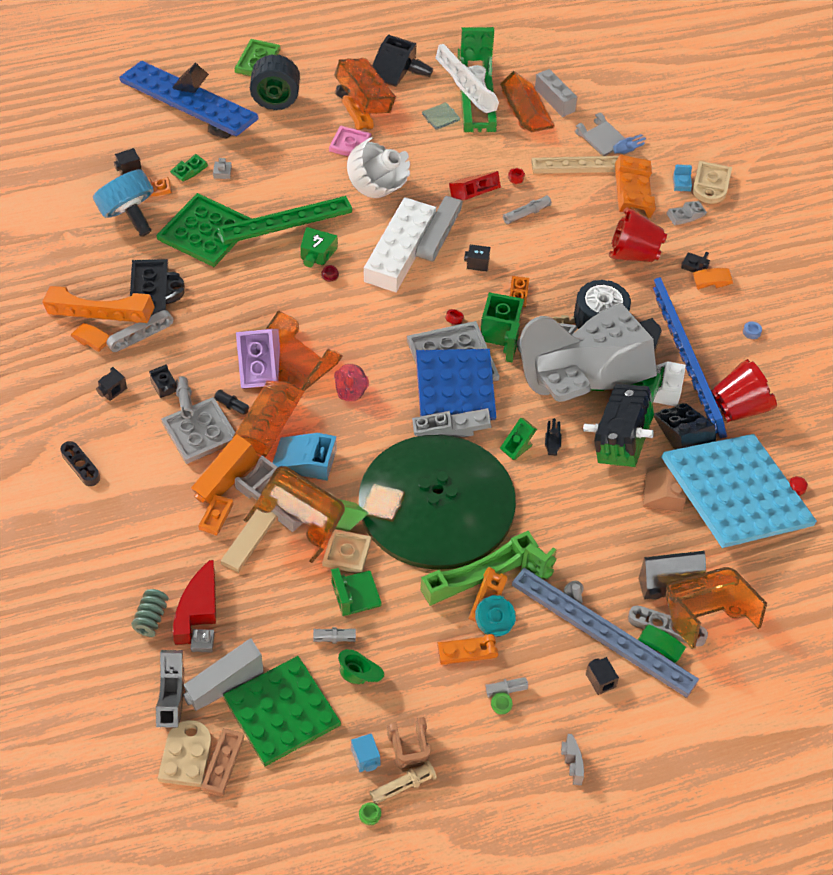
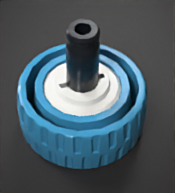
(124, 196)

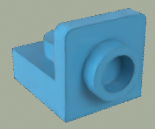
(682, 178)

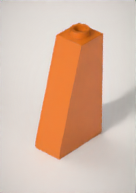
(231, 463)

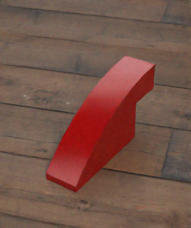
(196, 604)

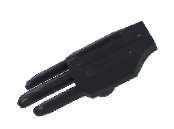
(553, 438)

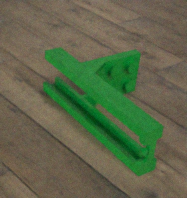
(477, 46)

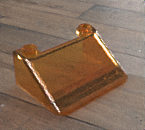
(297, 361)

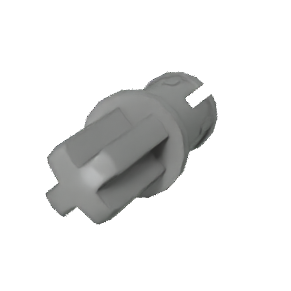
(506, 686)

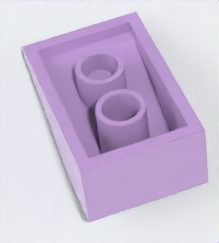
(258, 357)

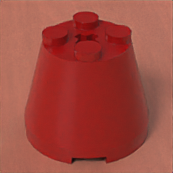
(637, 238)
(744, 393)

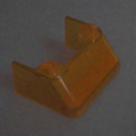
(302, 501)
(710, 593)

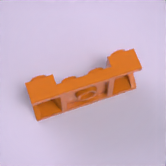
(634, 184)

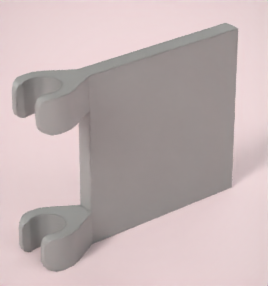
(602, 136)

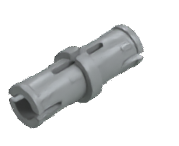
(334, 635)

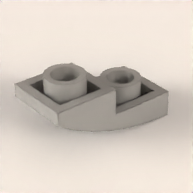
(688, 213)
(574, 758)

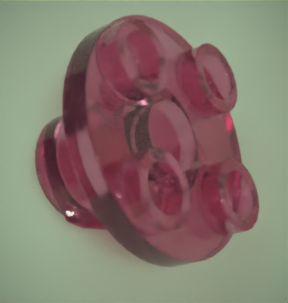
(350, 382)

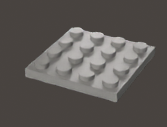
(453, 337)

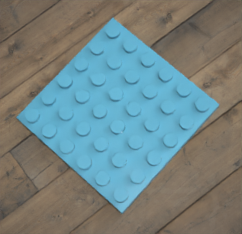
(738, 490)

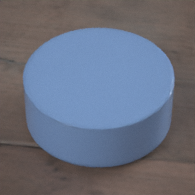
(752, 330)

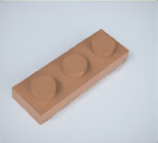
(222, 762)

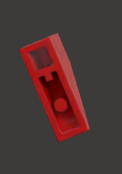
(475, 185)

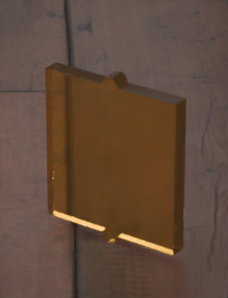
(383, 502)

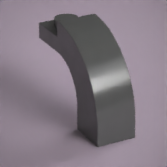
(171, 689)

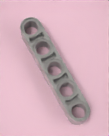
(439, 228)

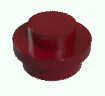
(330, 273)

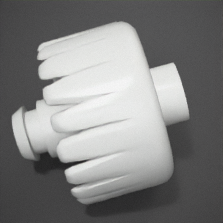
(376, 169)

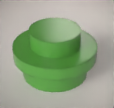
(501, 703)
(370, 813)

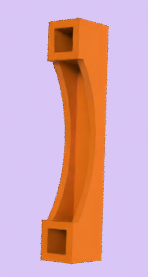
(135, 308)

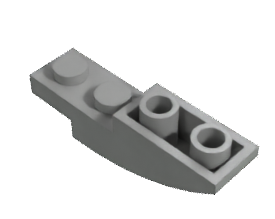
(452, 425)

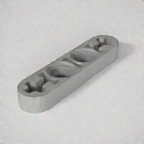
(123, 340)
(667, 623)

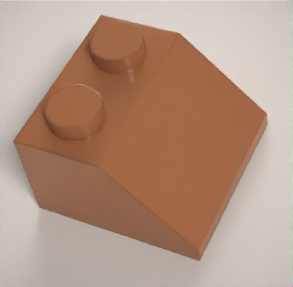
(663, 491)

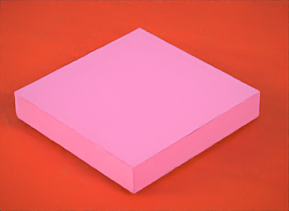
(347, 139)

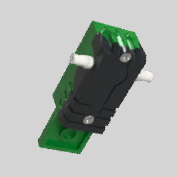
(625, 423)

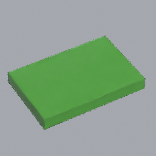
(254, 51)

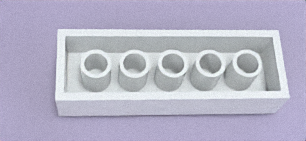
(398, 245)

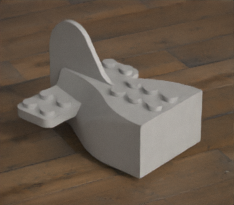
(597, 356)

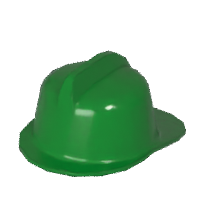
(357, 668)

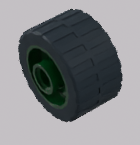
(275, 82)

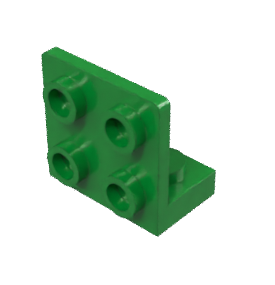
(501, 333)
(355, 592)

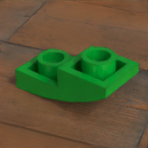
(185, 171)
(663, 642)

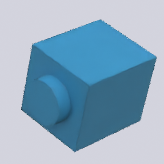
(365, 753)

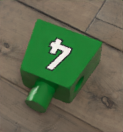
(317, 247)

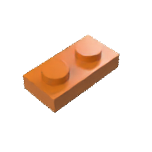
(216, 515)

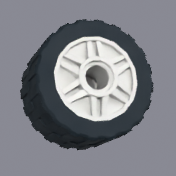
(596, 297)

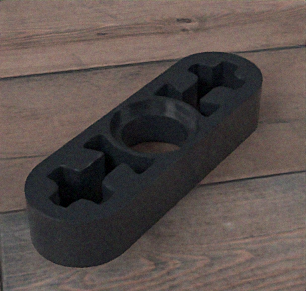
(79, 455)

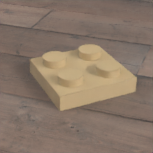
(347, 551)

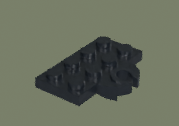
(154, 279)

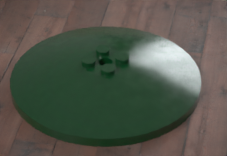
(445, 527)

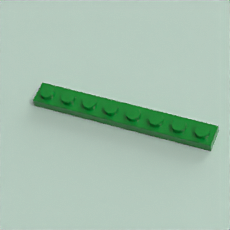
(284, 220)

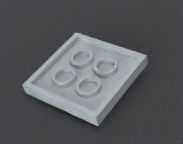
(202, 433)

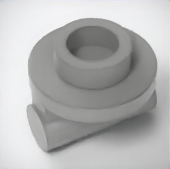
(574, 590)

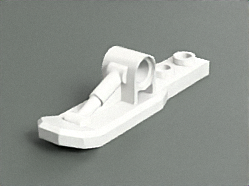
(468, 79)

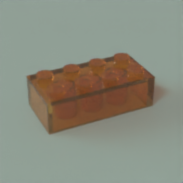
(364, 86)

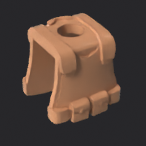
(414, 759)

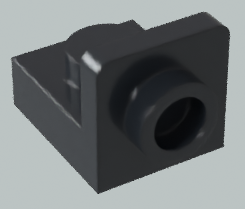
(695, 263)

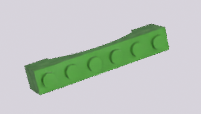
(444, 584)

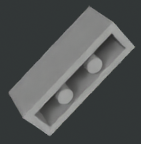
(555, 92)

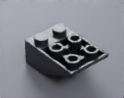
(394, 59)
(685, 426)

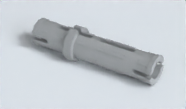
(533, 207)
(184, 392)

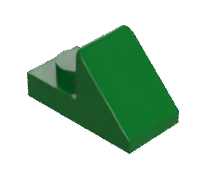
(519, 439)

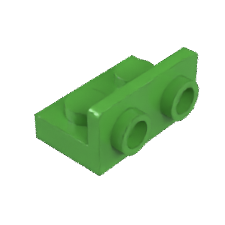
(538, 562)

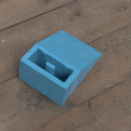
(307, 454)

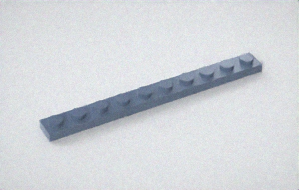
(605, 632)

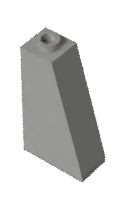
(224, 675)

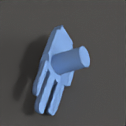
(627, 145)

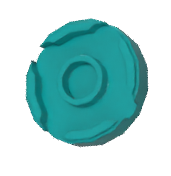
(495, 615)

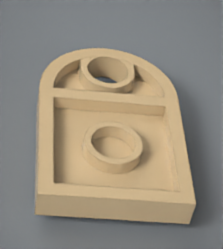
(711, 180)
(185, 756)

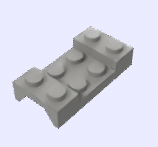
(255, 482)

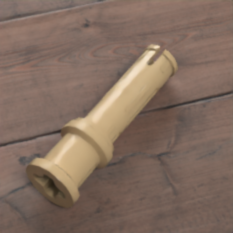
(411, 779)

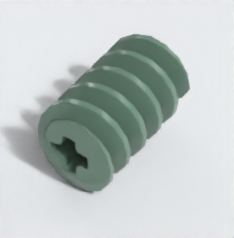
(149, 612)

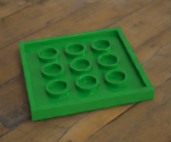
(195, 229)
(281, 710)

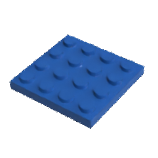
(455, 381)

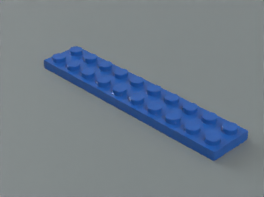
(201, 105)
(687, 355)

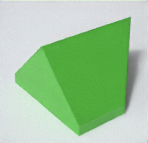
(351, 516)

